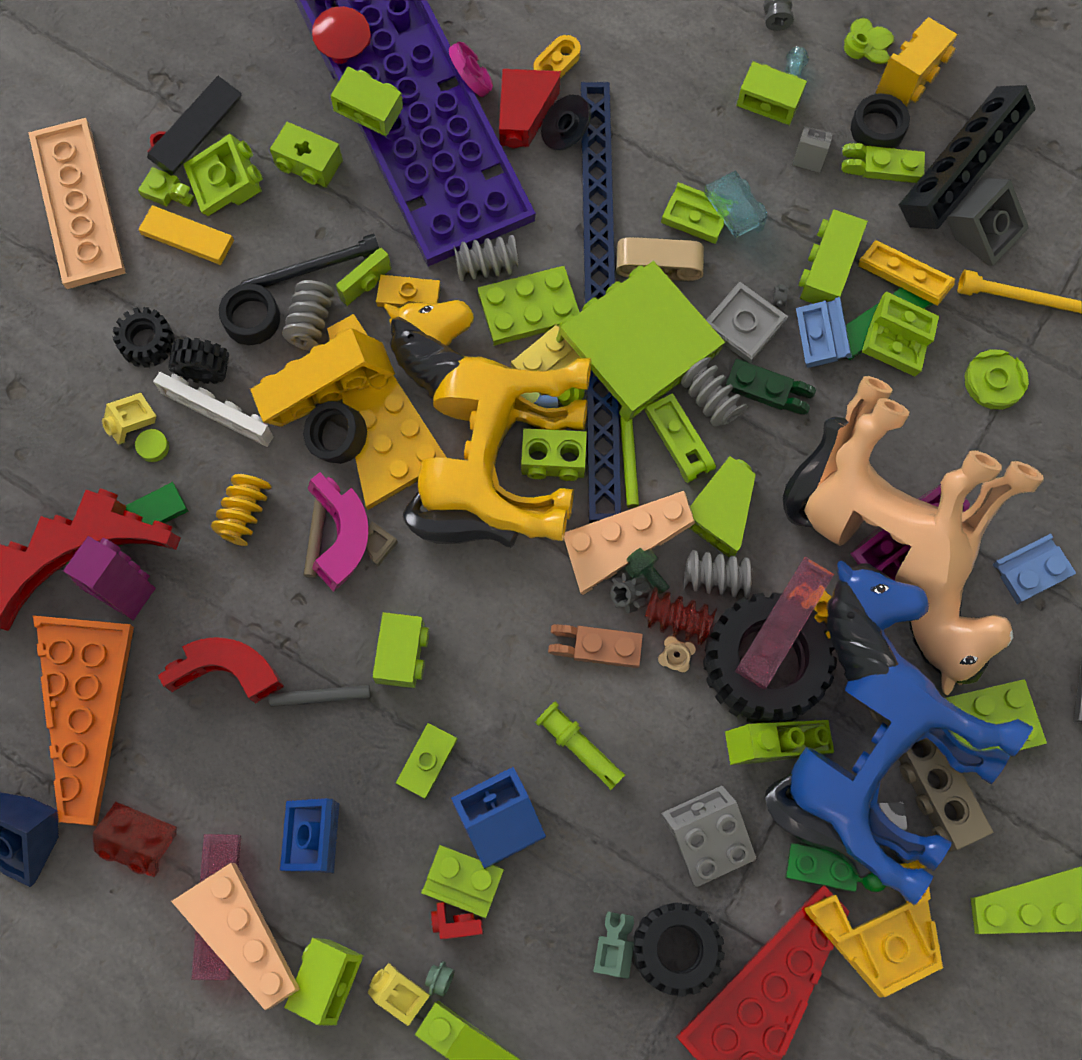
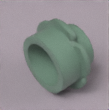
(439, 979)

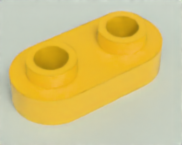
(553, 58)

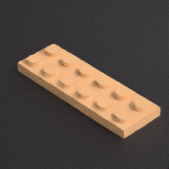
(76, 203)

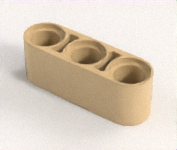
(675, 257)

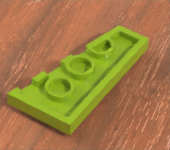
(1032, 907)

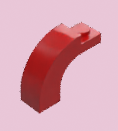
(225, 655)

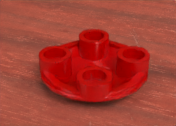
(341, 33)

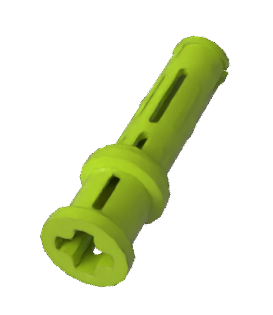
(568, 735)

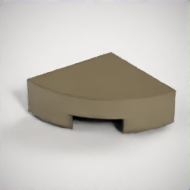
(379, 543)

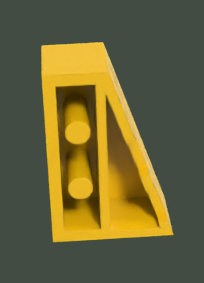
(917, 62)

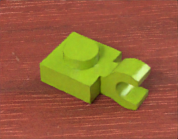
(163, 188)

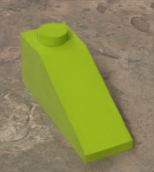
(458, 1038)

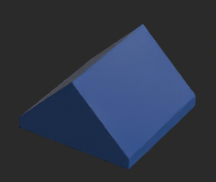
(310, 836)

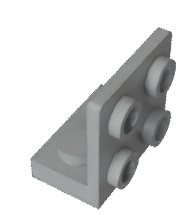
(710, 835)

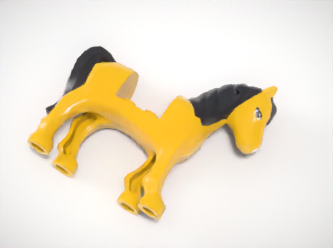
(463, 494)

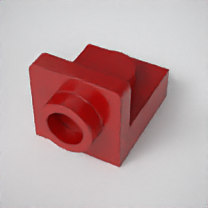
(463, 924)

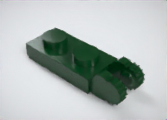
(769, 387)

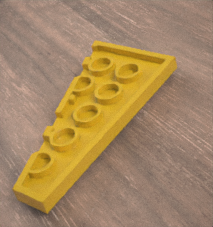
(395, 433)

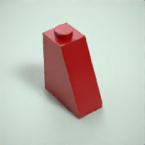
(524, 103)

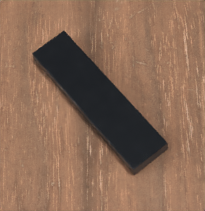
(194, 125)

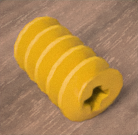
(238, 508)

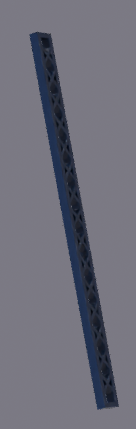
(599, 291)

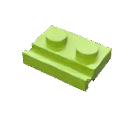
(693, 214)
(462, 881)

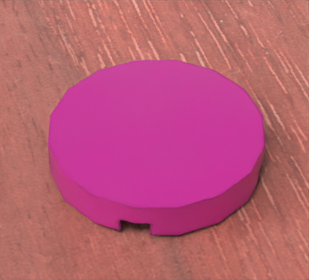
(466, 64)

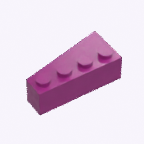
(110, 576)

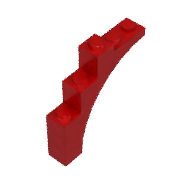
(59, 539)

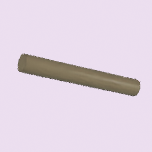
(315, 538)

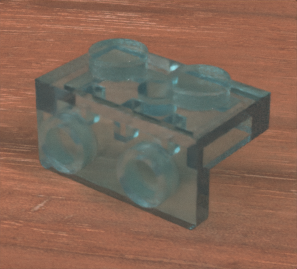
(736, 204)

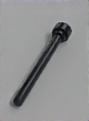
(364, 248)

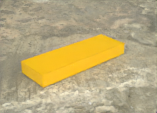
(186, 235)
(906, 272)

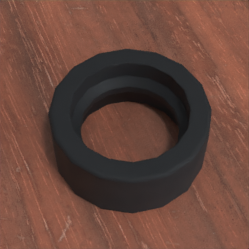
(885, 105)
(240, 295)
(314, 430)

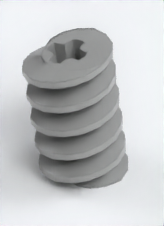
(486, 258)
(307, 314)
(711, 394)
(718, 574)

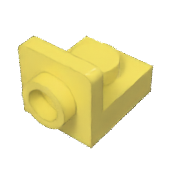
(126, 416)
(397, 994)

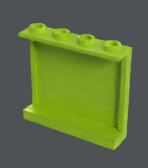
(640, 338)

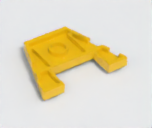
(886, 949)

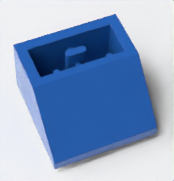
(498, 817)

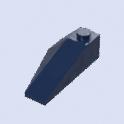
(26, 837)

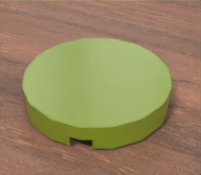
(996, 379)

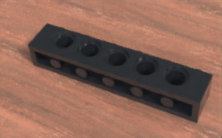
(967, 157)

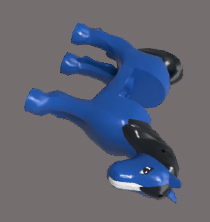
(842, 810)

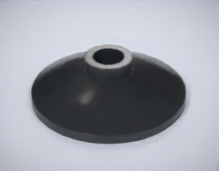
(566, 122)

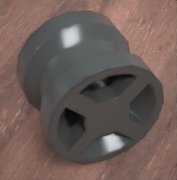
(778, 14)

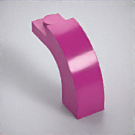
(351, 521)

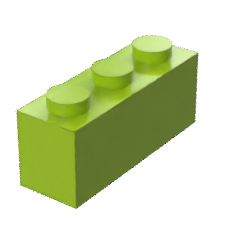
(832, 257)

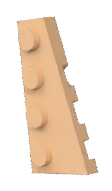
(604, 545)
(237, 932)

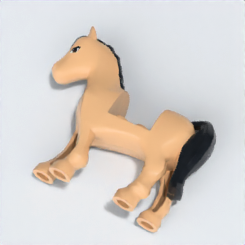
(841, 490)

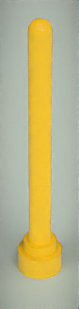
(972, 283)

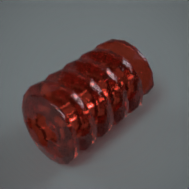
(679, 616)

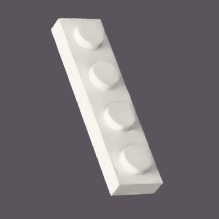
(206, 404)

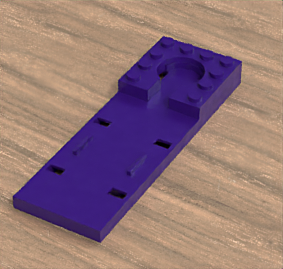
(439, 136)

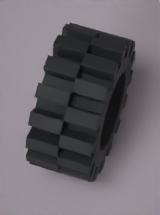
(137, 322)
(198, 360)

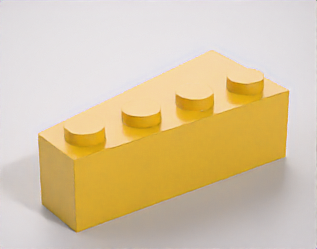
(321, 377)

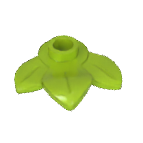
(868, 41)

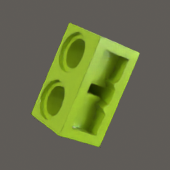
(553, 444)

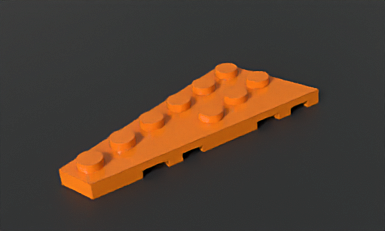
(81, 697)

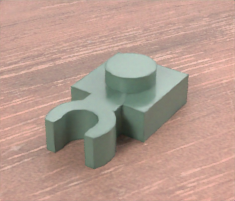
(614, 951)

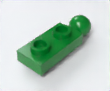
(826, 868)

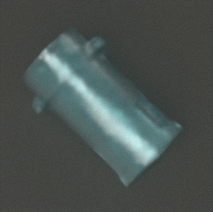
(797, 59)

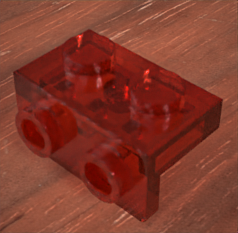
(133, 839)

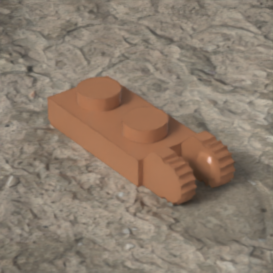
(599, 645)

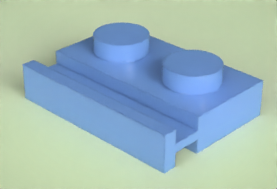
(823, 332)
(1034, 569)

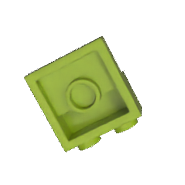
(223, 175)

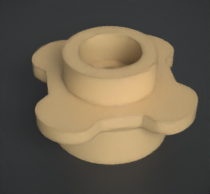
(678, 663)

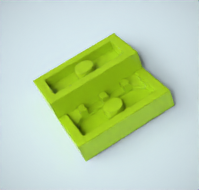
(900, 334)

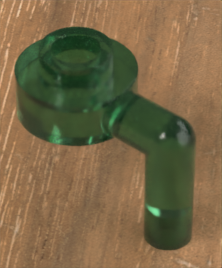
(642, 563)

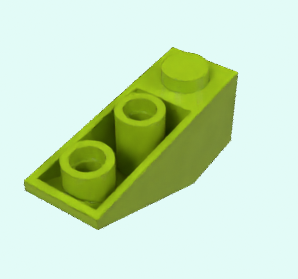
(777, 741)

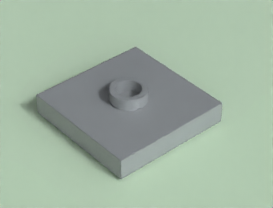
(746, 321)

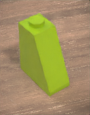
(724, 505)

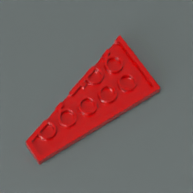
(766, 997)

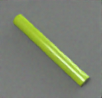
(629, 463)

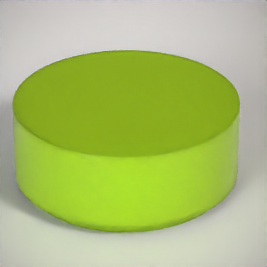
(152, 445)

